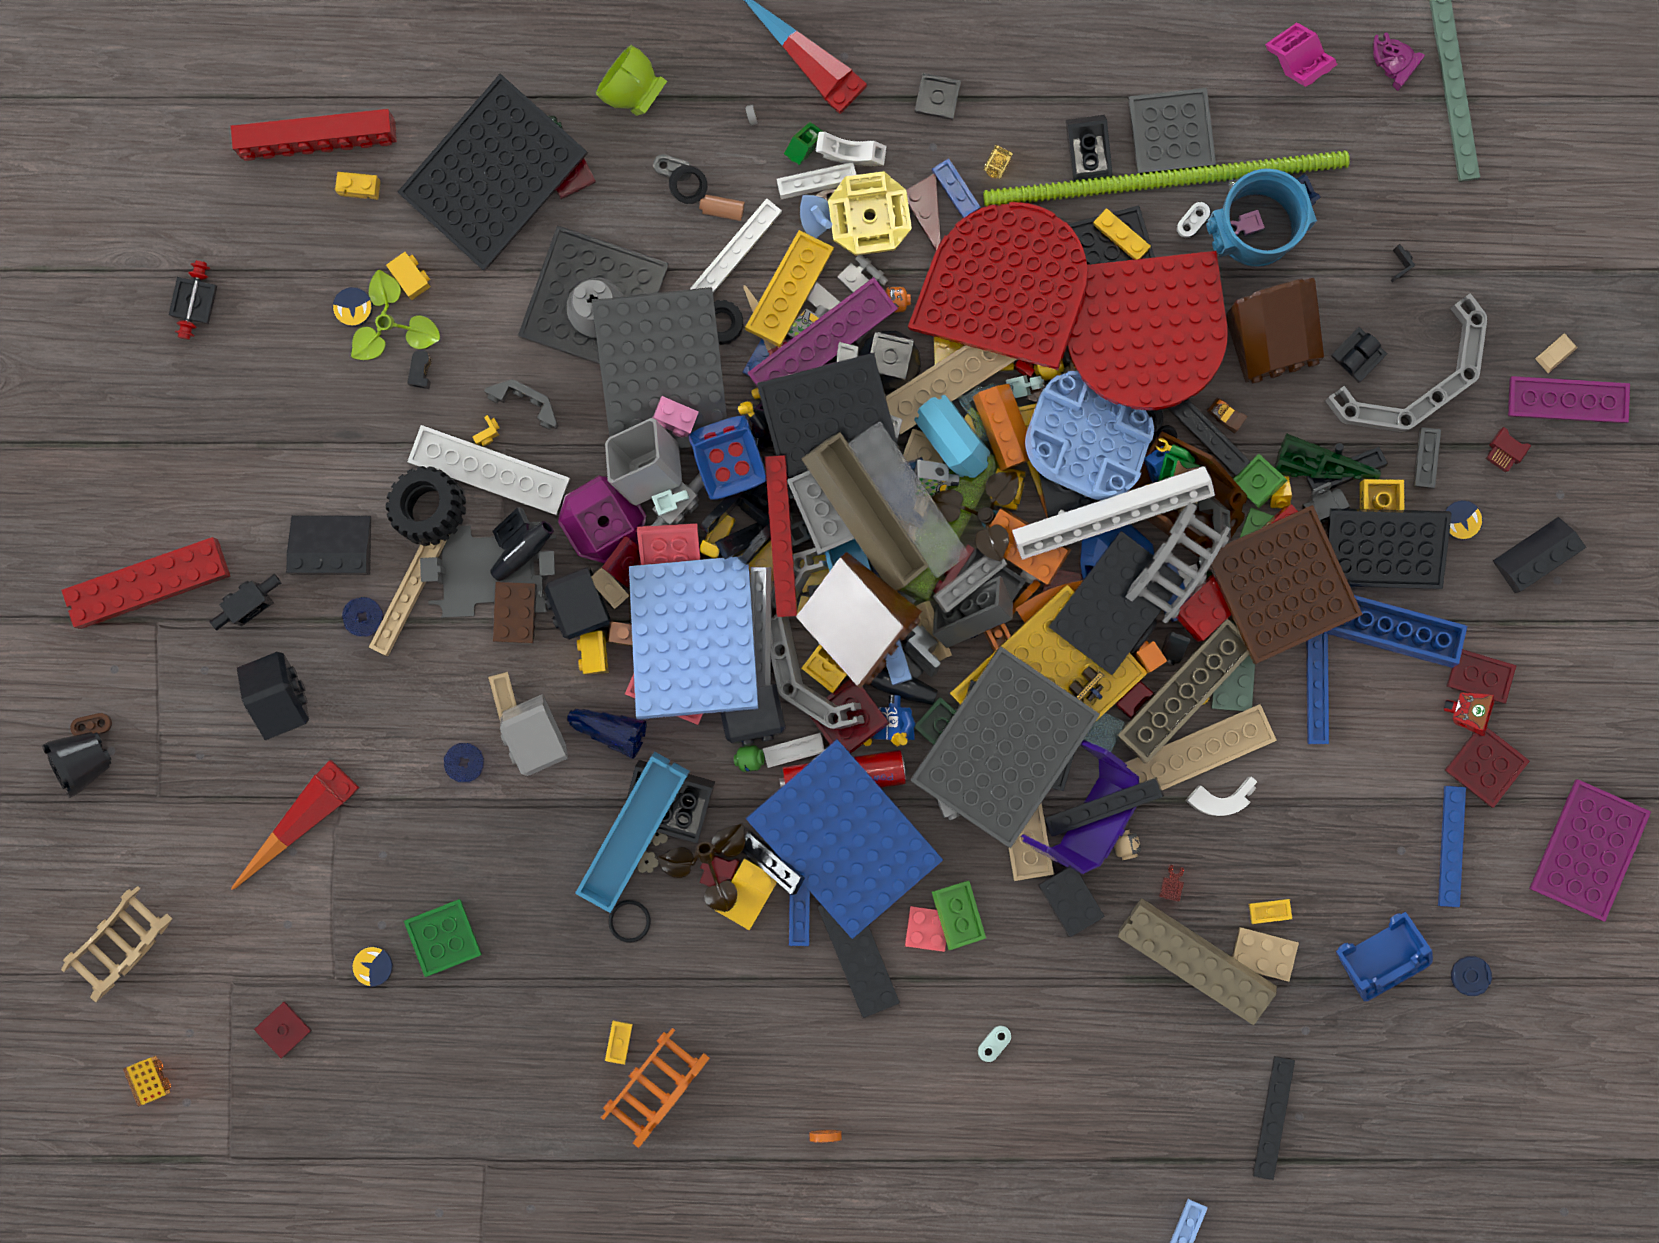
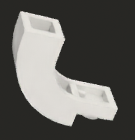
(845, 151)
(1211, 805)

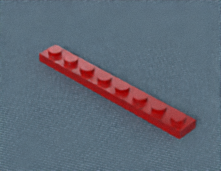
(781, 536)

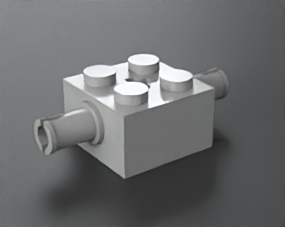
(677, 516)

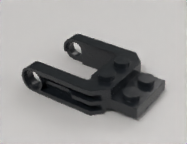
(753, 503)

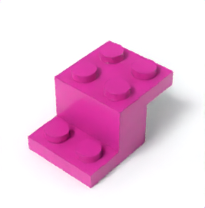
(1301, 54)

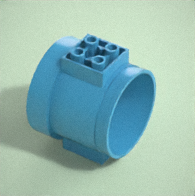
(1270, 183)

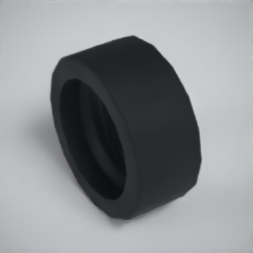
(703, 184)

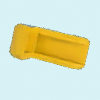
(722, 530)

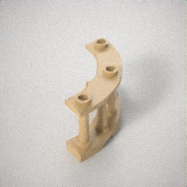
(158, 925)

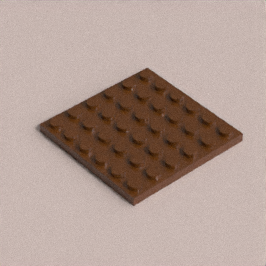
(1284, 584)

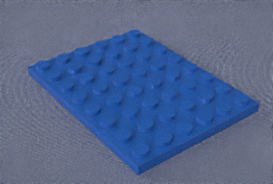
(844, 838)

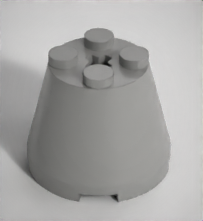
(580, 303)

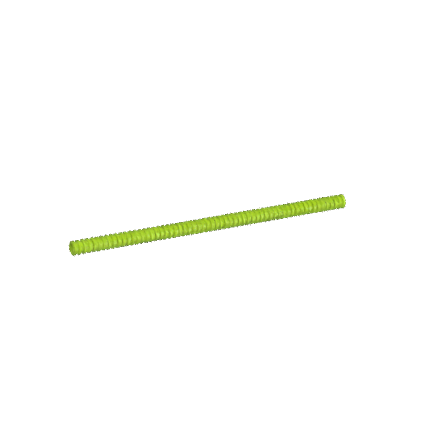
(1163, 179)

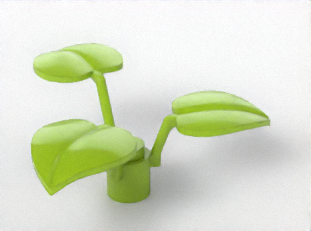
(368, 344)

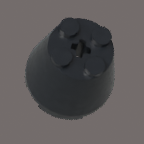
(77, 760)

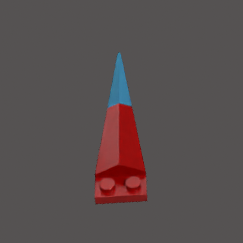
(828, 75)

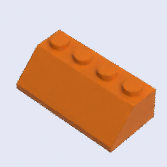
(1003, 425)

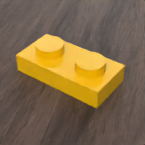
(1270, 911)
(618, 1042)

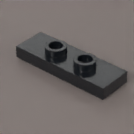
(738, 541)

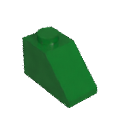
(803, 143)

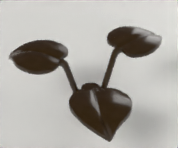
(993, 540)
(679, 860)

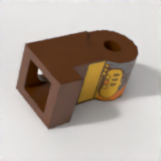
(1226, 415)

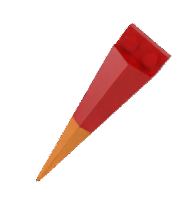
(319, 799)

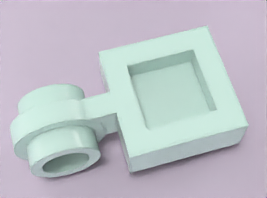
(1021, 385)

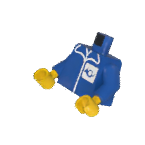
(901, 723)

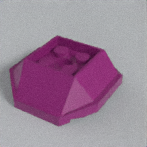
(581, 514)

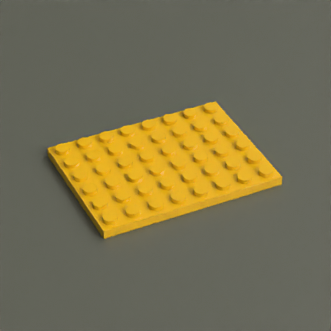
(1060, 660)

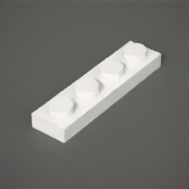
(814, 180)

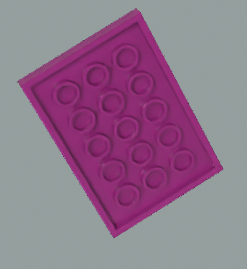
(1590, 850)

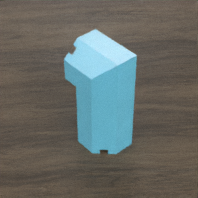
(952, 437)

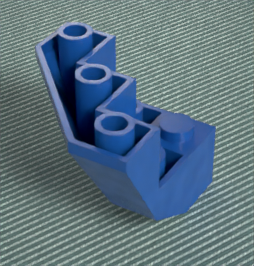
(1095, 546)

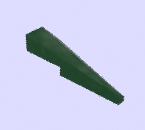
(1304, 458)

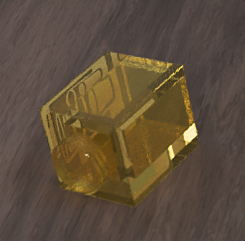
(997, 162)

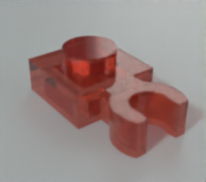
(1171, 887)

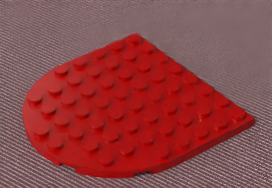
(1006, 284)
(1151, 329)

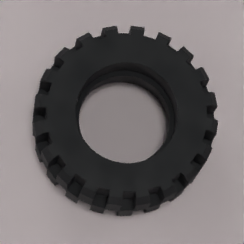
(407, 492)

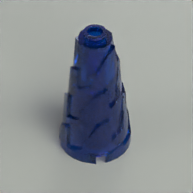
(617, 732)

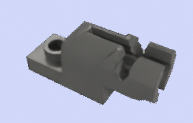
(920, 648)

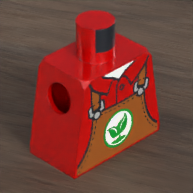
(1471, 711)

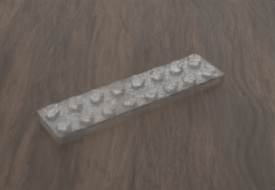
(907, 499)

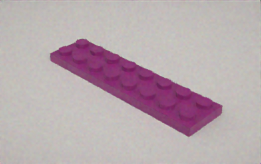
(821, 339)

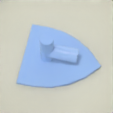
(815, 215)

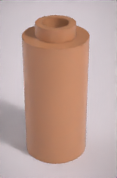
(722, 207)

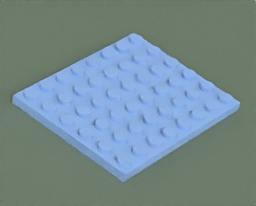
(692, 638)

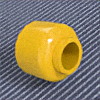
(1048, 373)

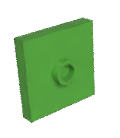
(1259, 480)

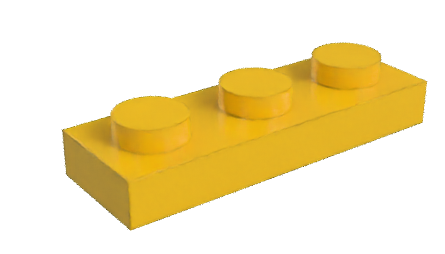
(1121, 235)

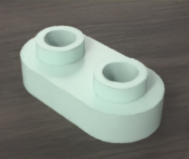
(994, 1043)

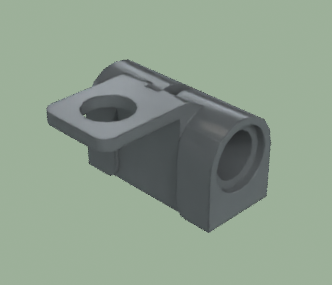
(1324, 499)

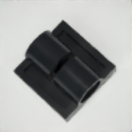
(1359, 354)

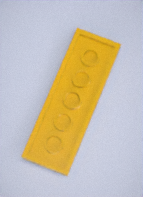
(789, 288)

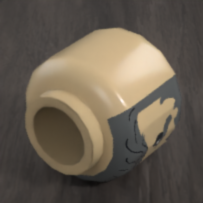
(1127, 845)

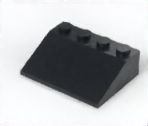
(329, 545)
(688, 808)

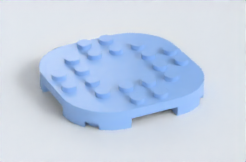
(1087, 439)

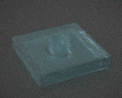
(1104, 731)

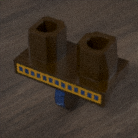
(1092, 677)

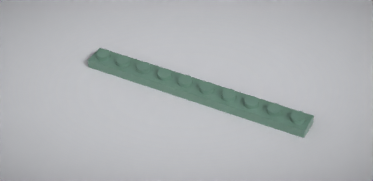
(1454, 90)

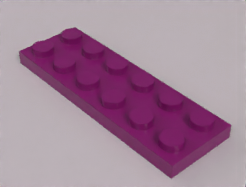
(1569, 399)

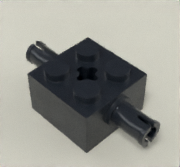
(245, 603)

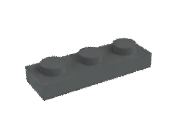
(1427, 458)

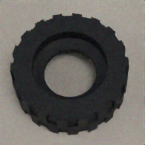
(733, 311)

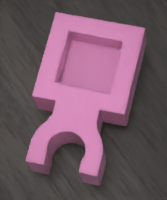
(1248, 223)

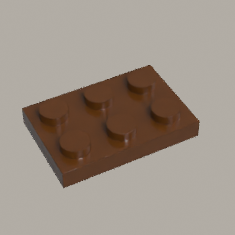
(514, 612)

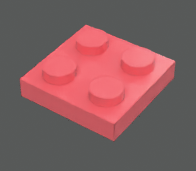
(925, 930)

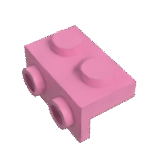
(675, 417)

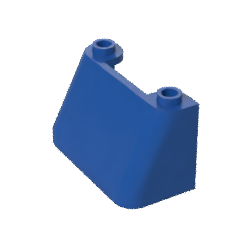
(1386, 957)

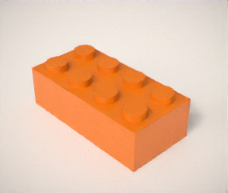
(1042, 566)

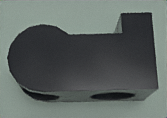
(418, 369)

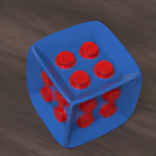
(727, 457)

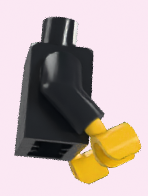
(759, 423)

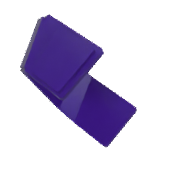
(1092, 843)

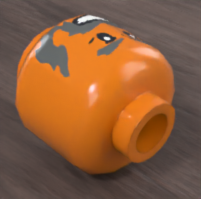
(899, 297)

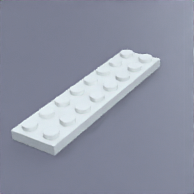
(489, 470)

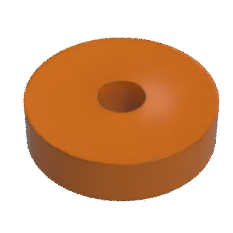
(825, 1136)

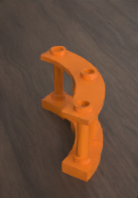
(667, 1100)

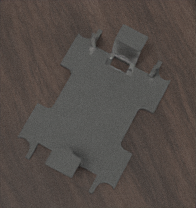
(468, 577)

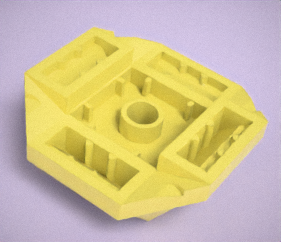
(866, 194)

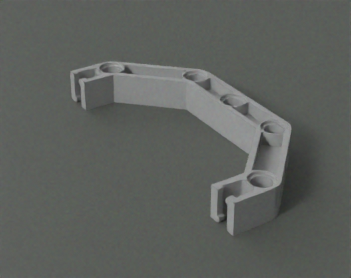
(1468, 360)
(787, 667)

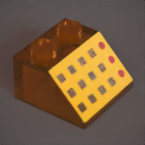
(147, 1080)

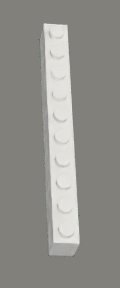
(1113, 512)

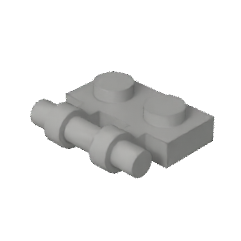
(853, 277)

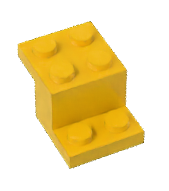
(824, 669)

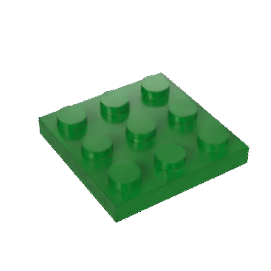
(442, 938)

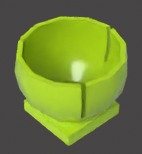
(630, 82)

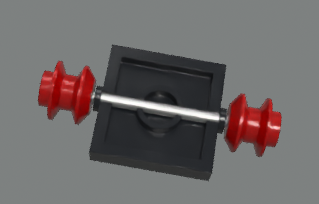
(192, 300)

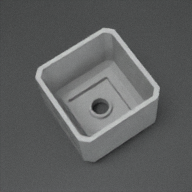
(643, 461)
(532, 736)

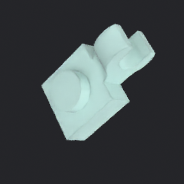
(666, 501)

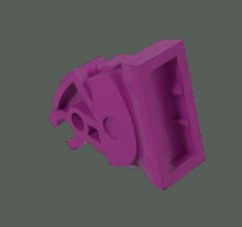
(1396, 59)

